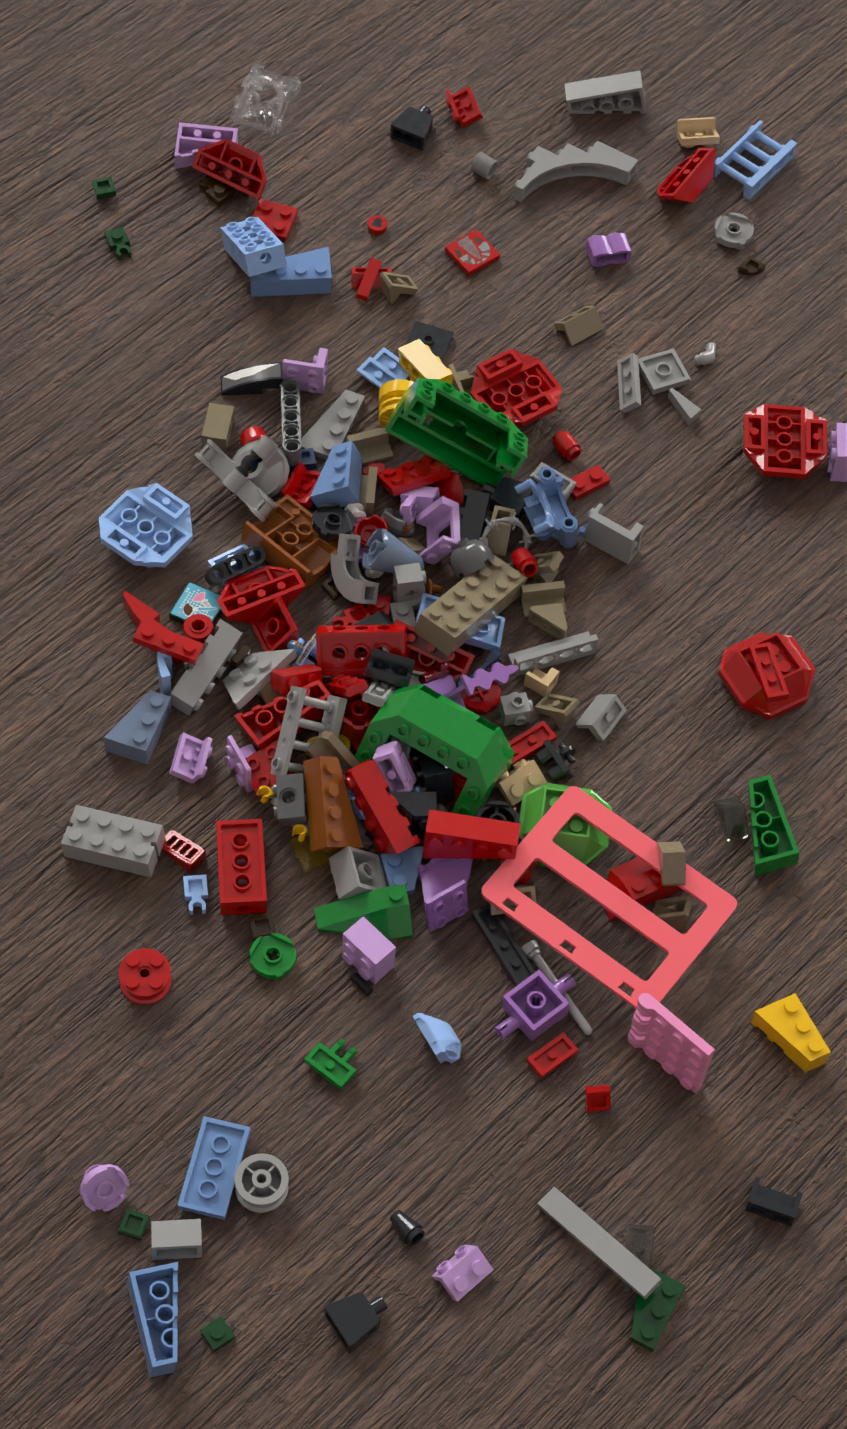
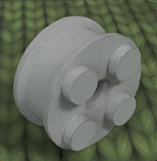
(261, 1196)

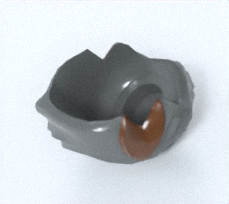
(396, 524)

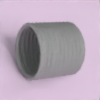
(484, 165)

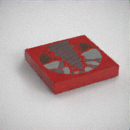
(472, 252)

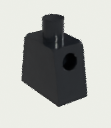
(413, 127)
(506, 495)
(354, 1318)

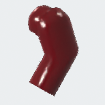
(442, 671)

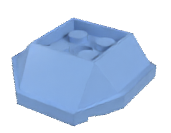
(149, 510)

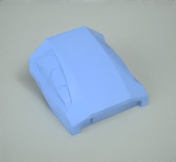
(439, 1037)

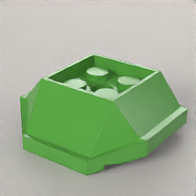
(576, 837)

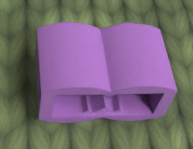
(608, 249)

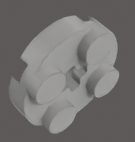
(731, 239)

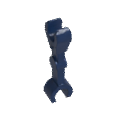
(494, 657)

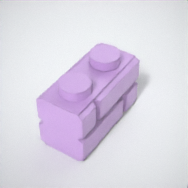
(395, 767)

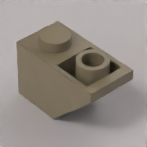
(499, 540)

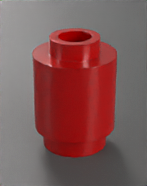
(566, 445)
(524, 562)

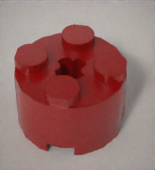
(357, 717)

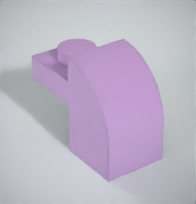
(416, 501)

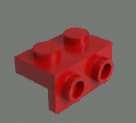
(464, 106)
(301, 485)

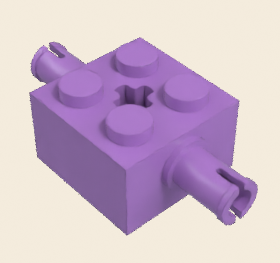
(535, 1005)

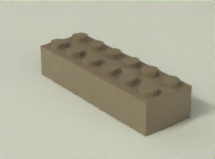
(469, 605)

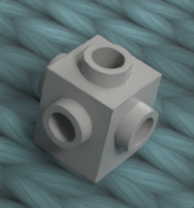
(515, 708)

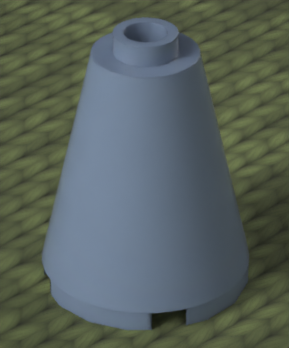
(388, 551)

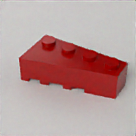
(265, 722)
(379, 808)
(469, 837)

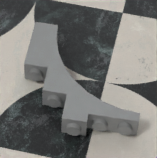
(570, 162)

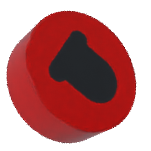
(377, 225)

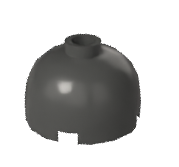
(469, 556)

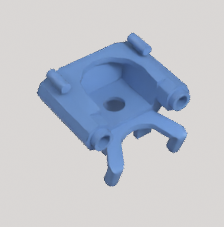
(548, 509)

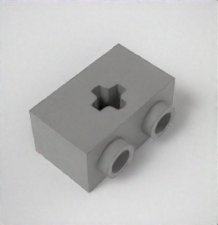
(408, 582)

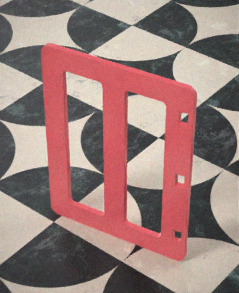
(539, 846)

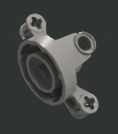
(252, 488)

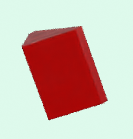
(275, 626)

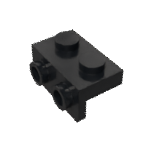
(390, 668)

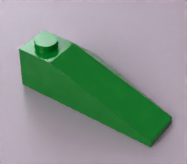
(383, 907)

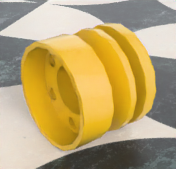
(389, 397)

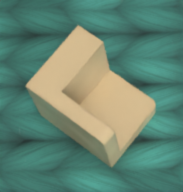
(540, 681)

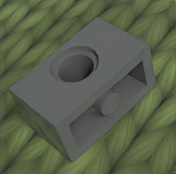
(294, 812)

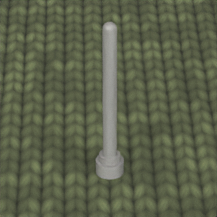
(533, 952)

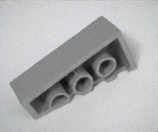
(607, 94)
(199, 678)

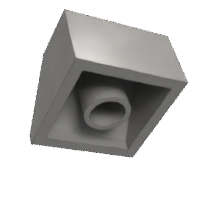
(356, 872)

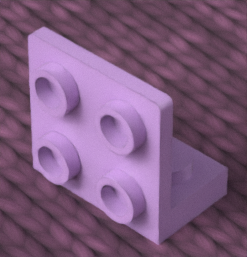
(308, 375)
(236, 760)

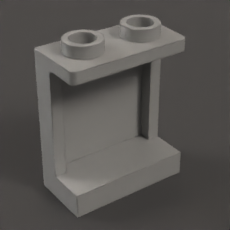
(611, 536)

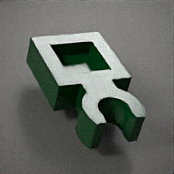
(119, 241)

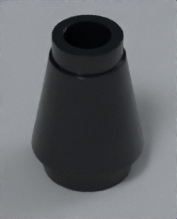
(408, 1229)

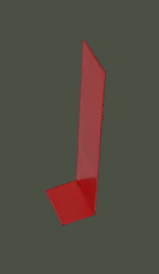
(368, 279)

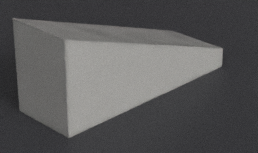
(686, 408)

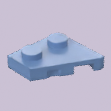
(402, 867)

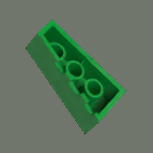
(770, 831)

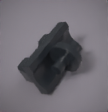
(560, 769)

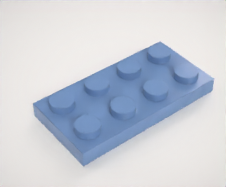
(486, 638)
(213, 1168)

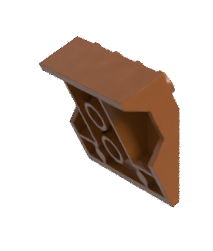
(291, 540)

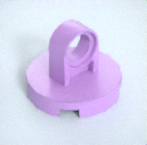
(103, 1187)

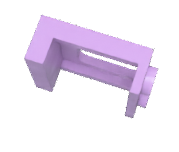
(435, 519)

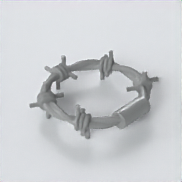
(514, 521)

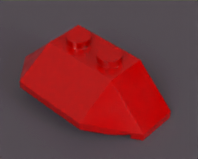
(233, 166)
(689, 177)
(252, 592)
(428, 656)
(639, 883)

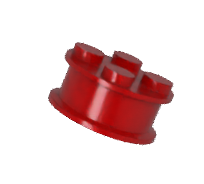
(145, 976)

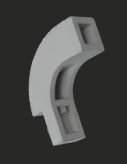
(347, 573)

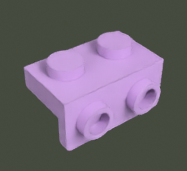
(191, 758)
(463, 1271)

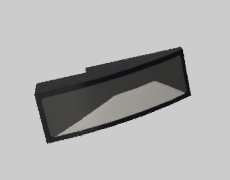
(252, 379)

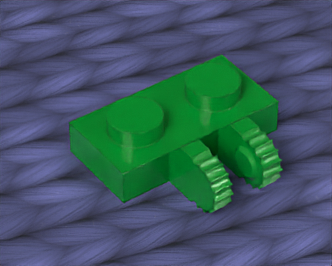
(330, 1065)

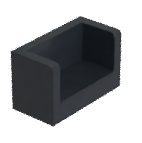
(773, 1203)

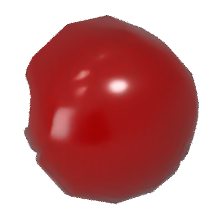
(367, 526)

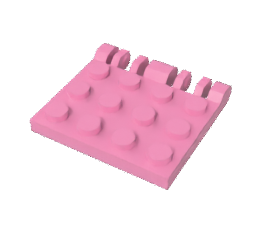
(670, 1042)

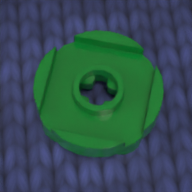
(276, 968)

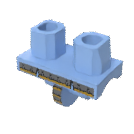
(303, 651)

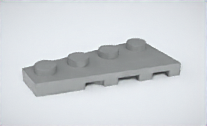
(334, 424)

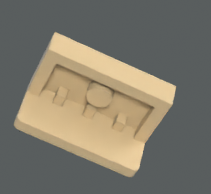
(697, 132)
(520, 780)

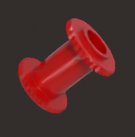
(198, 627)

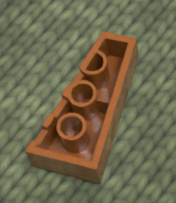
(329, 807)

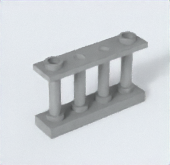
(331, 721)

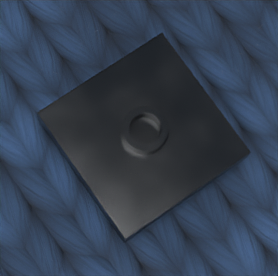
(434, 337)

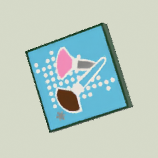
(196, 600)

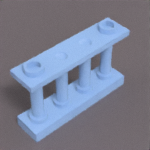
(762, 174)

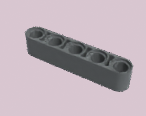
(291, 421)

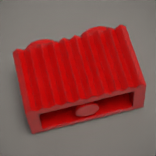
(294, 676)

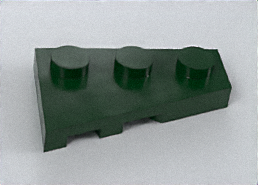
(654, 1311)

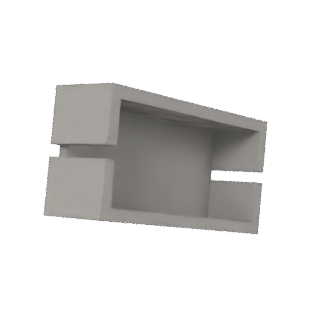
(113, 841)

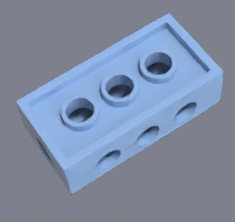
(253, 249)

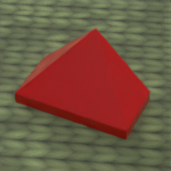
(451, 488)

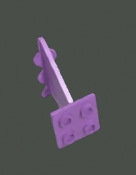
(481, 679)
(444, 889)

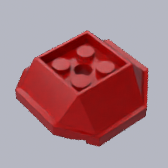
(517, 387)
(784, 440)
(743, 683)

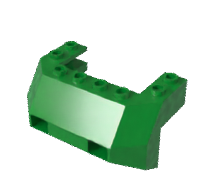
(458, 431)
(445, 734)

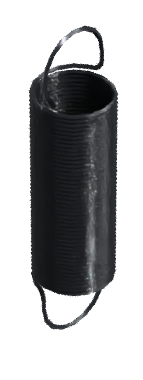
(362, 984)

